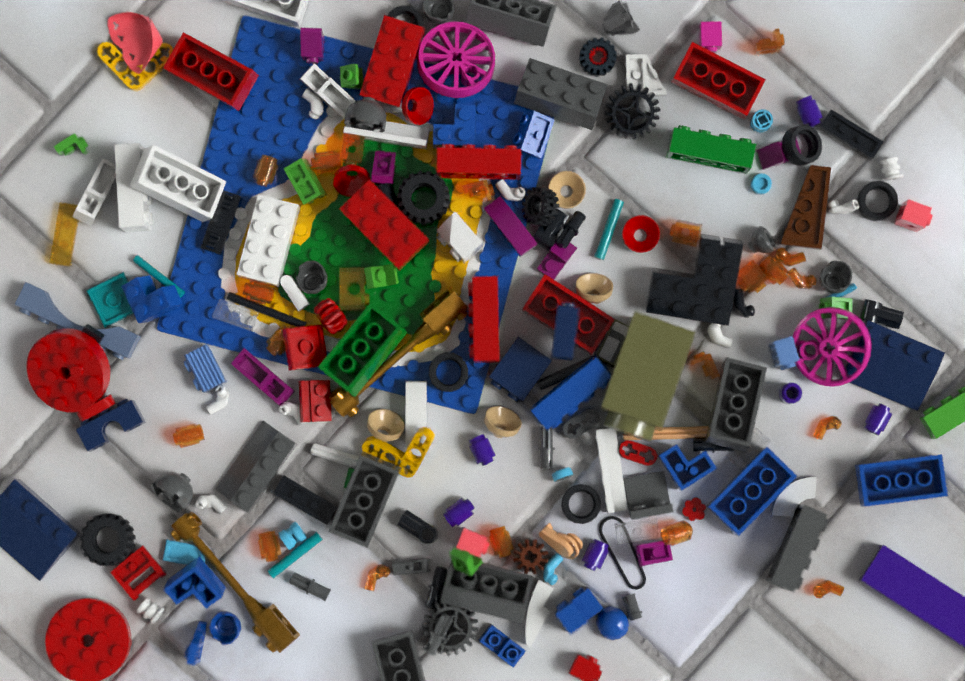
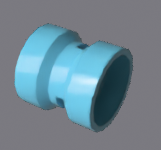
(762, 124)
(288, 538)

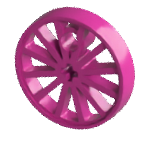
(456, 60)
(834, 340)

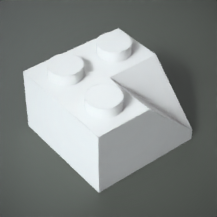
(459, 238)

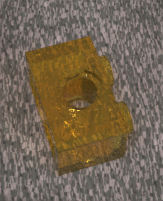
(351, 302)

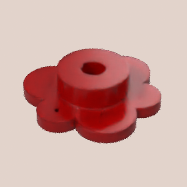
(694, 503)

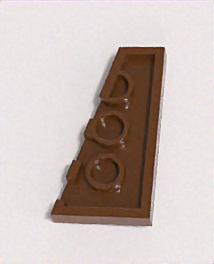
(808, 216)

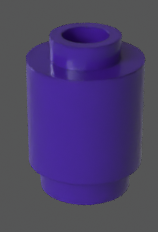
(809, 111)
(796, 390)
(877, 419)
(482, 450)
(459, 512)
(595, 555)

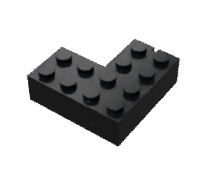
(701, 295)

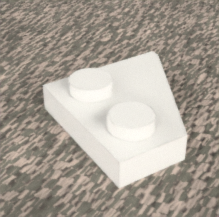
(641, 72)

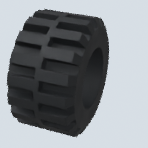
(418, 180)
(90, 545)

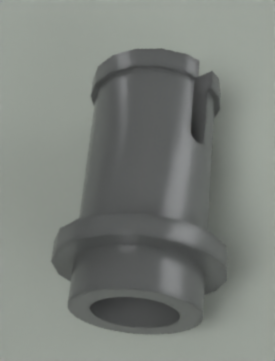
(632, 607)

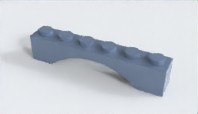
(40, 303)

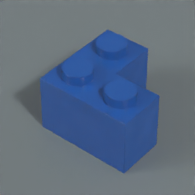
(461, 132)
(148, 301)
(686, 472)
(196, 580)
(578, 610)

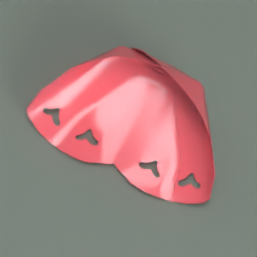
(139, 38)

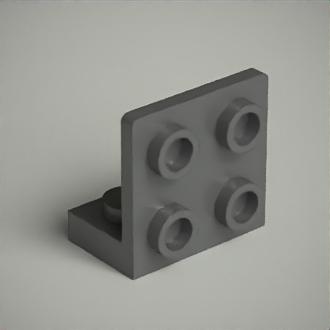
(647, 495)

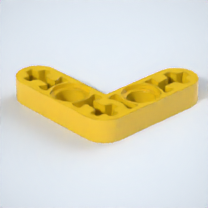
(145, 77)
(406, 458)

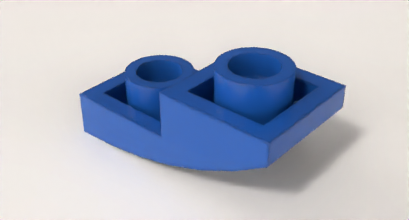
(502, 645)

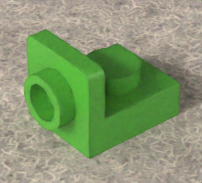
(351, 76)
(68, 145)
(381, 276)
(845, 303)
(464, 561)

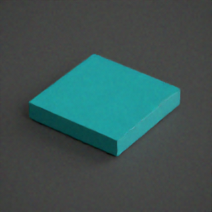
(111, 300)

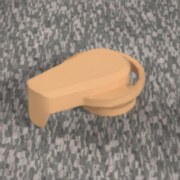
(562, 543)

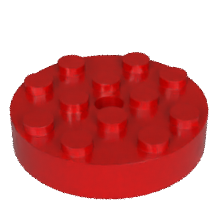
(49, 371)
(67, 646)

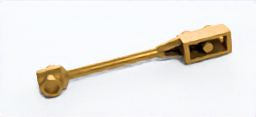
(436, 320)
(268, 620)

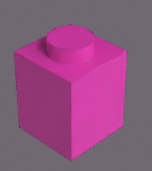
(711, 35)

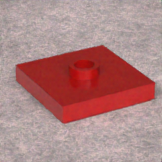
(304, 346)

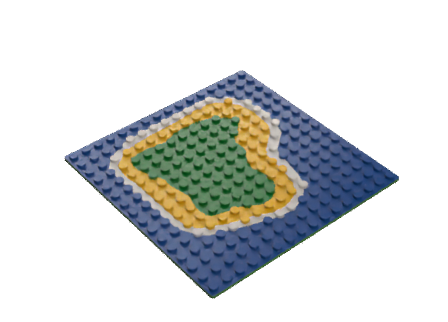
(278, 125)

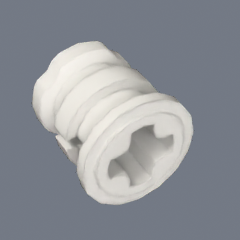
(890, 169)
(150, 610)

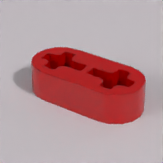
(96, 408)
(639, 448)

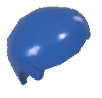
(612, 623)
(225, 627)

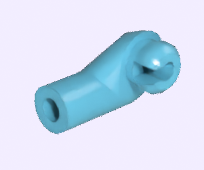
(549, 569)

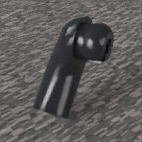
(740, 305)

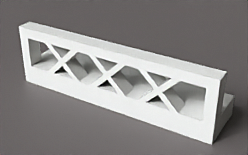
(395, 134)
(611, 470)

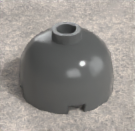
(366, 115)
(174, 489)

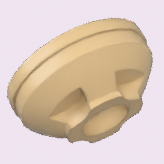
(572, 180)
(594, 284)
(504, 418)
(385, 420)

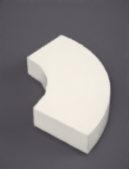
(793, 495)

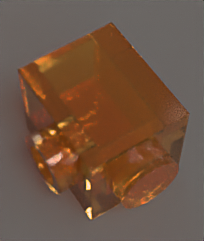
(751, 278)

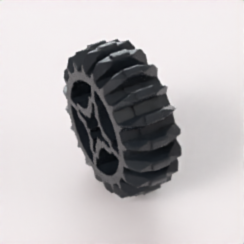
(641, 113)

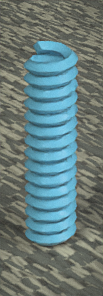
(852, 287)

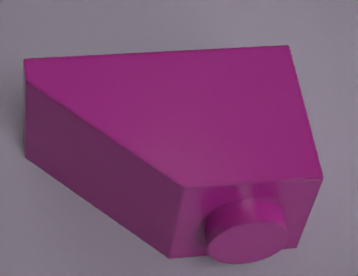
(312, 45)

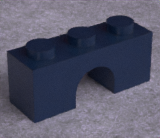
(93, 432)

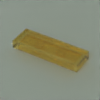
(64, 235)

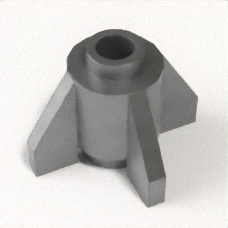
(619, 20)

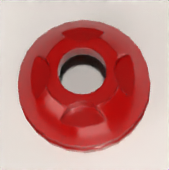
(422, 105)
(347, 184)
(641, 223)

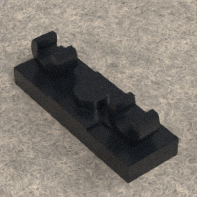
(221, 223)

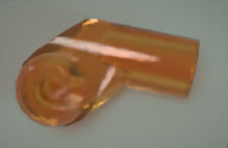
(801, 282)
(827, 423)
(375, 574)
(826, 587)

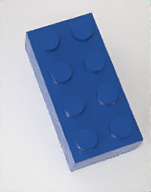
(570, 392)
(901, 480)
(751, 491)

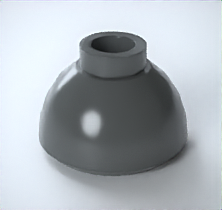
(762, 241)

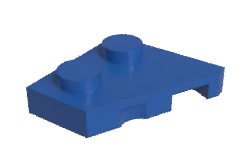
(194, 650)

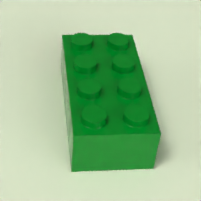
(711, 150)
(362, 349)

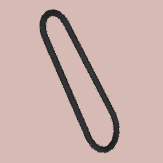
(614, 558)

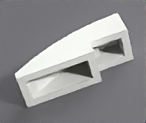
(327, 90)
(96, 192)
(415, 409)
(537, 611)

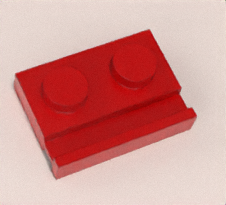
(315, 401)

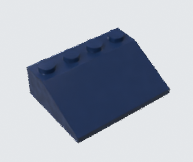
(897, 366)
(33, 529)

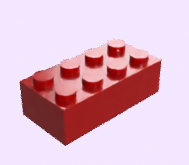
(392, 61)
(211, 71)
(718, 80)
(479, 162)
(384, 225)
(485, 319)
(591, 323)

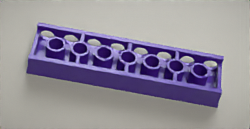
(917, 593)

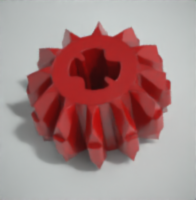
(330, 316)

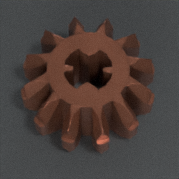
(534, 550)

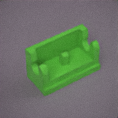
(304, 181)

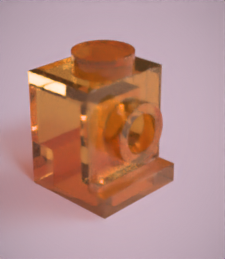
(356, 141)
(692, 238)

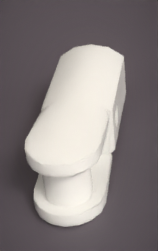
(294, 292)

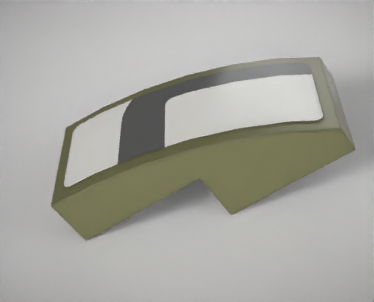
(613, 343)

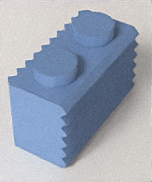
(784, 353)
(204, 368)

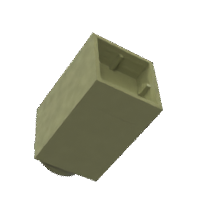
(646, 376)

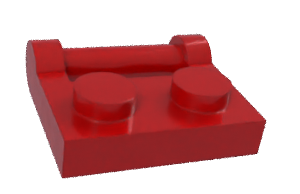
(133, 568)

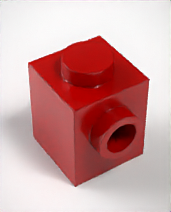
(586, 668)

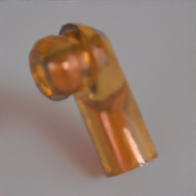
(789, 259)

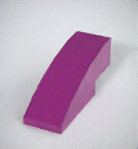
(510, 226)
(262, 377)

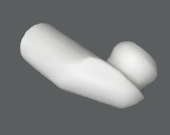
(316, 104)
(511, 194)
(842, 209)
(716, 335)
(221, 400)
(291, 409)
(209, 501)

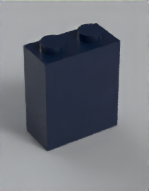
(565, 332)
(519, 370)

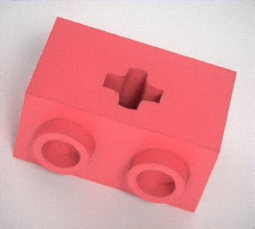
(913, 215)
(473, 543)

